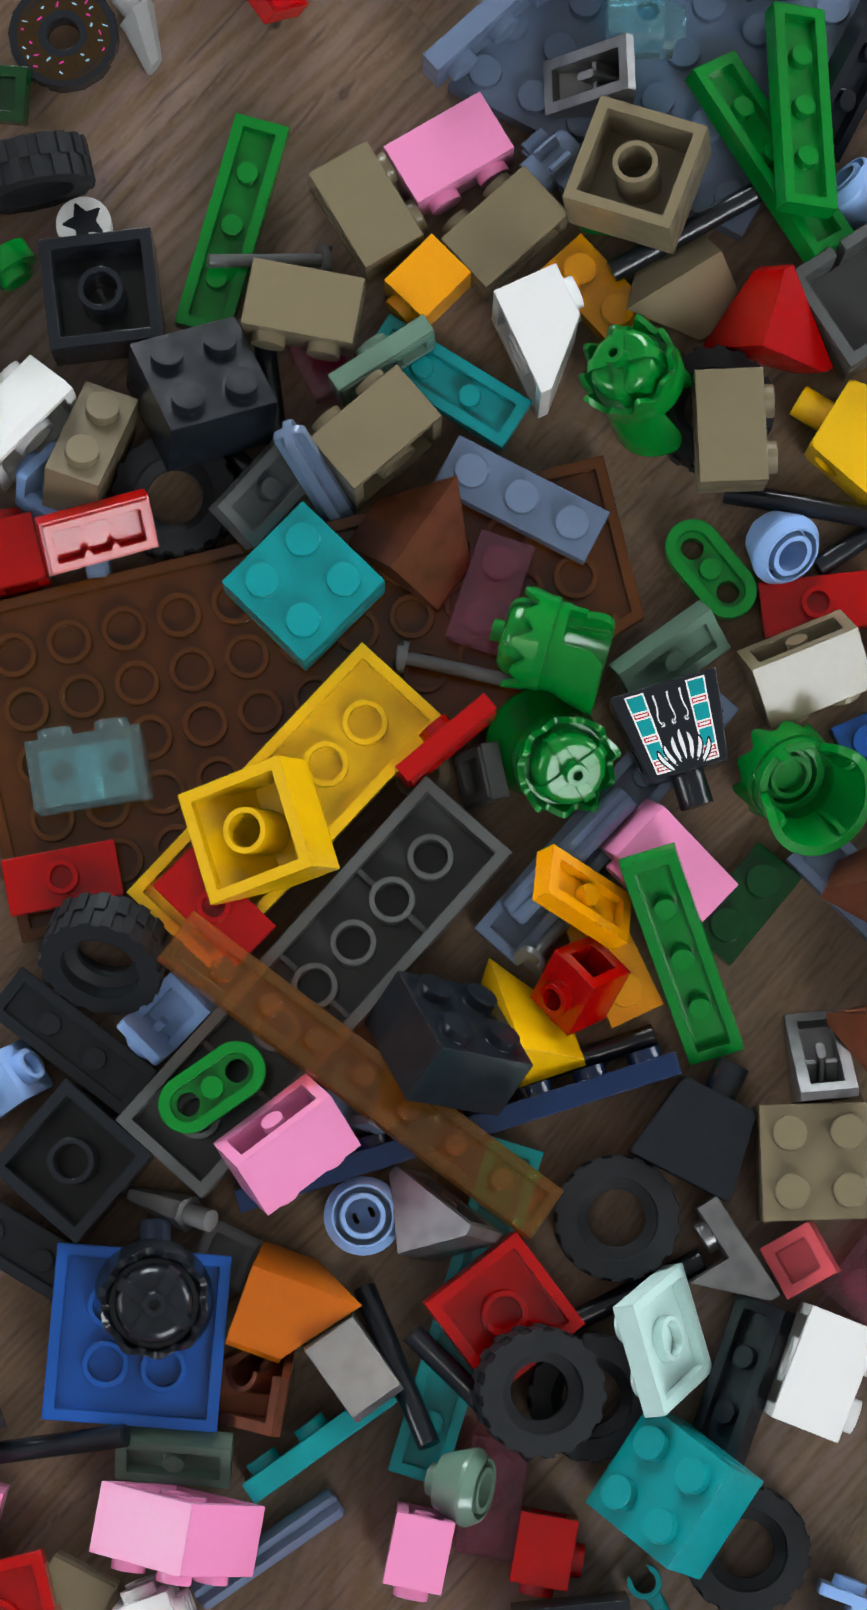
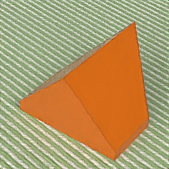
(286, 1303)

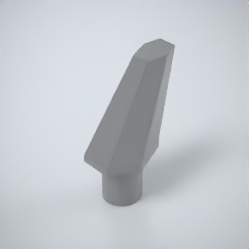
(141, 31)
(180, 1209)

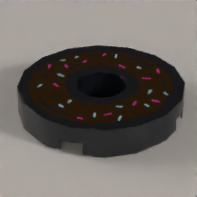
(68, 68)

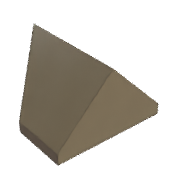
(685, 289)

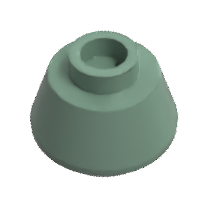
(462, 1485)

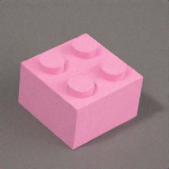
(176, 1532)

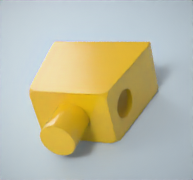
(841, 436)

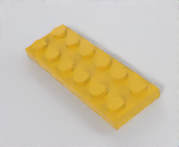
(352, 741)

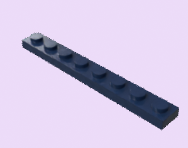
(535, 1103)

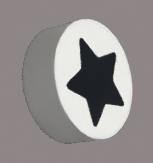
(83, 216)

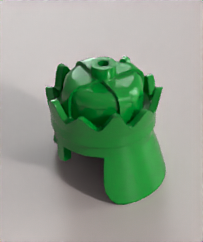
(635, 381)
(553, 647)
(553, 753)
(804, 788)

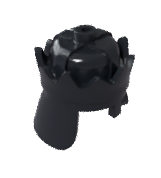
(154, 1298)

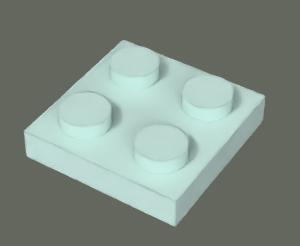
(662, 1340)

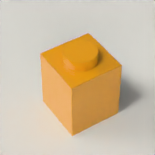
(426, 282)

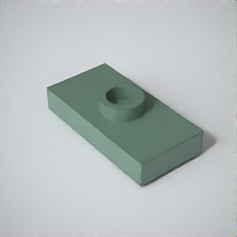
(382, 353)

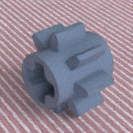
(550, 158)

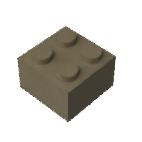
(637, 174)
(377, 434)
(810, 1161)

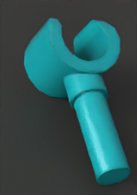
(655, 1598)

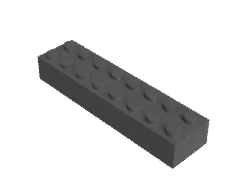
(340, 955)

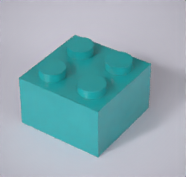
(304, 586)
(674, 1493)

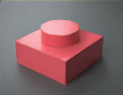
(800, 1259)

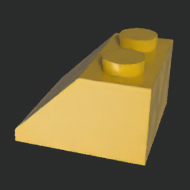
(258, 830)

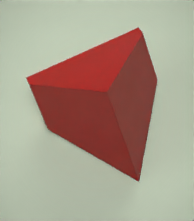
(773, 324)

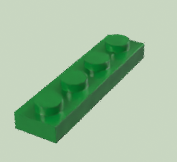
(800, 110)
(744, 123)
(233, 219)
(681, 953)

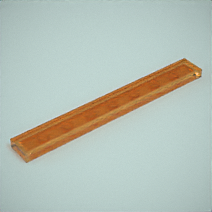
(358, 1075)

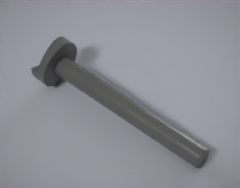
(320, 259)
(405, 657)
(533, 957)

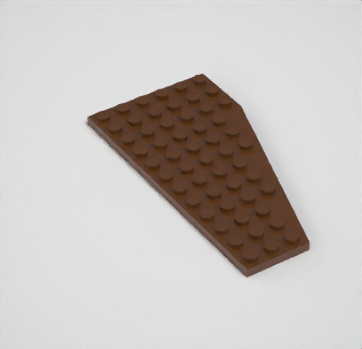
(215, 685)

